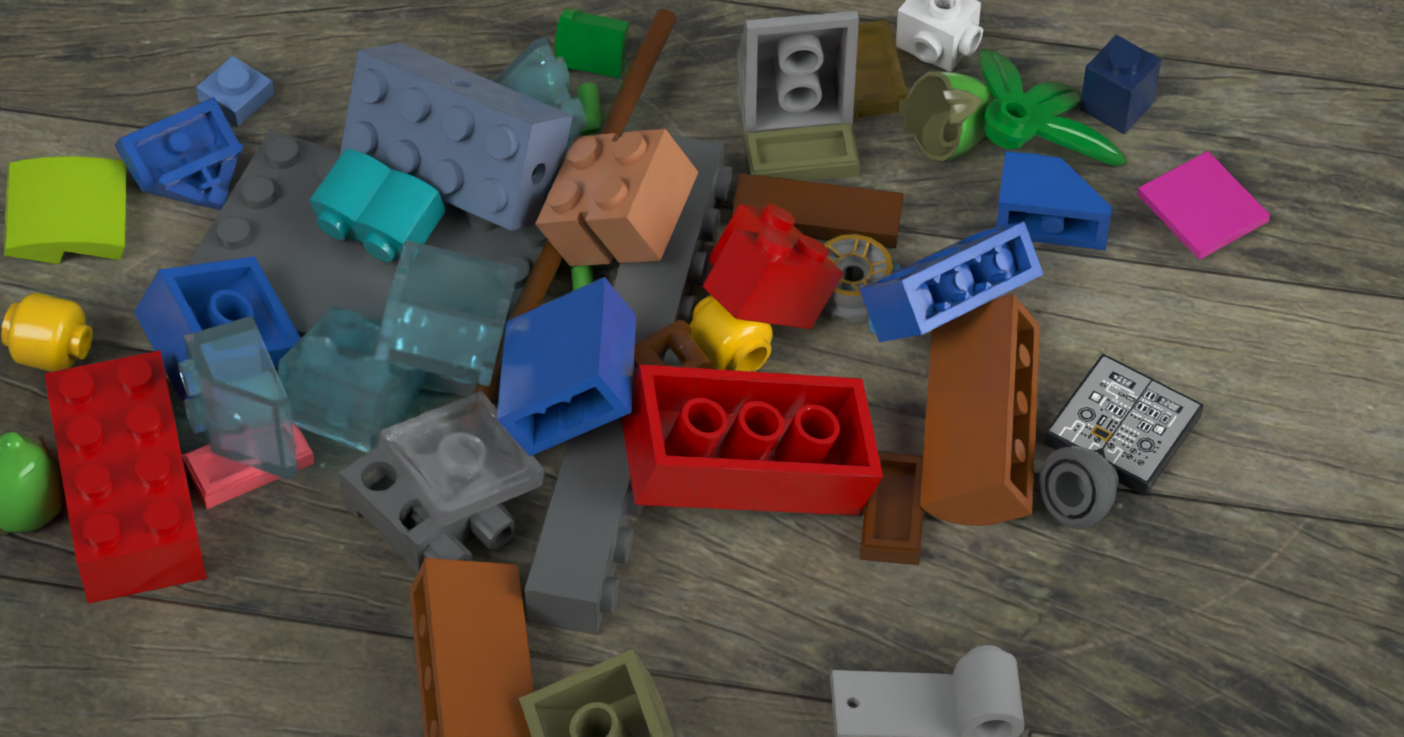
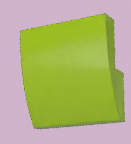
(66, 207)

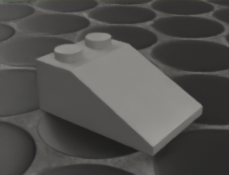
(797, 71)

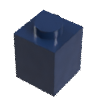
(1120, 84)

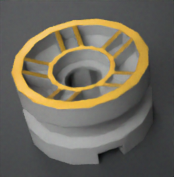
(862, 262)

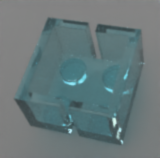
(446, 313)

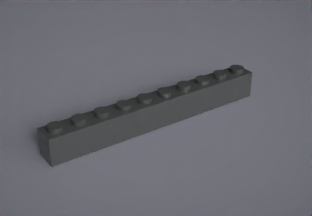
(593, 493)

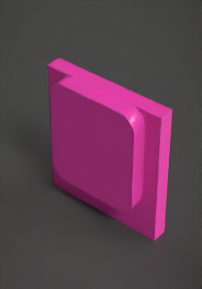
(1203, 205)

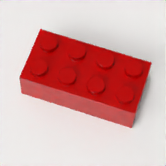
(750, 441)
(124, 477)

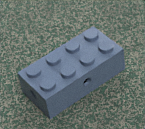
(456, 132)

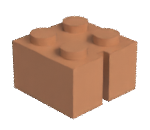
(617, 198)

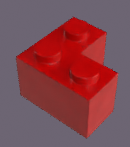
(770, 269)

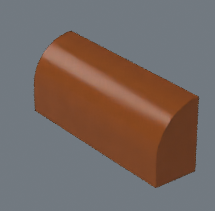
(982, 415)
(470, 648)

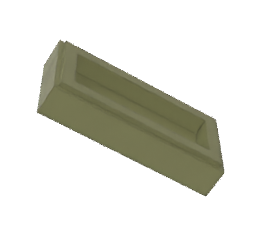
(803, 153)

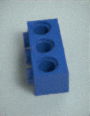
(951, 282)

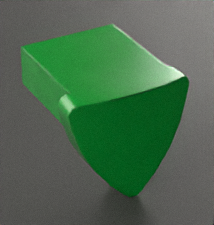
(592, 42)

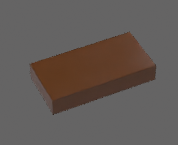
(894, 512)

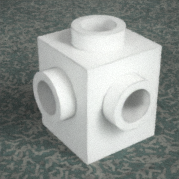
(939, 30)

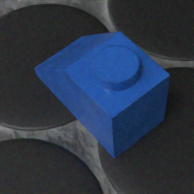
(1052, 202)

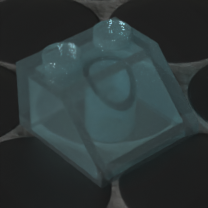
(239, 397)

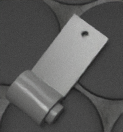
(974, 701)

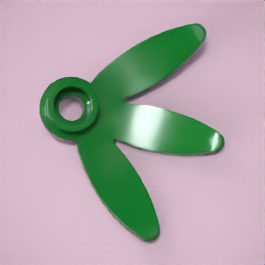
(1020, 115)

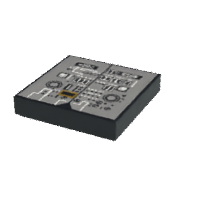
(1126, 421)

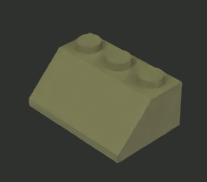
(600, 701)

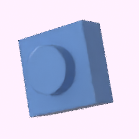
(236, 89)

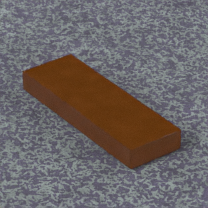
(826, 209)

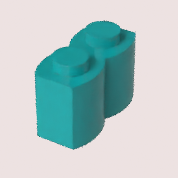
(375, 205)

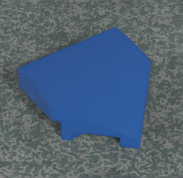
(184, 156)

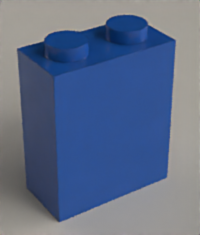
(567, 367)

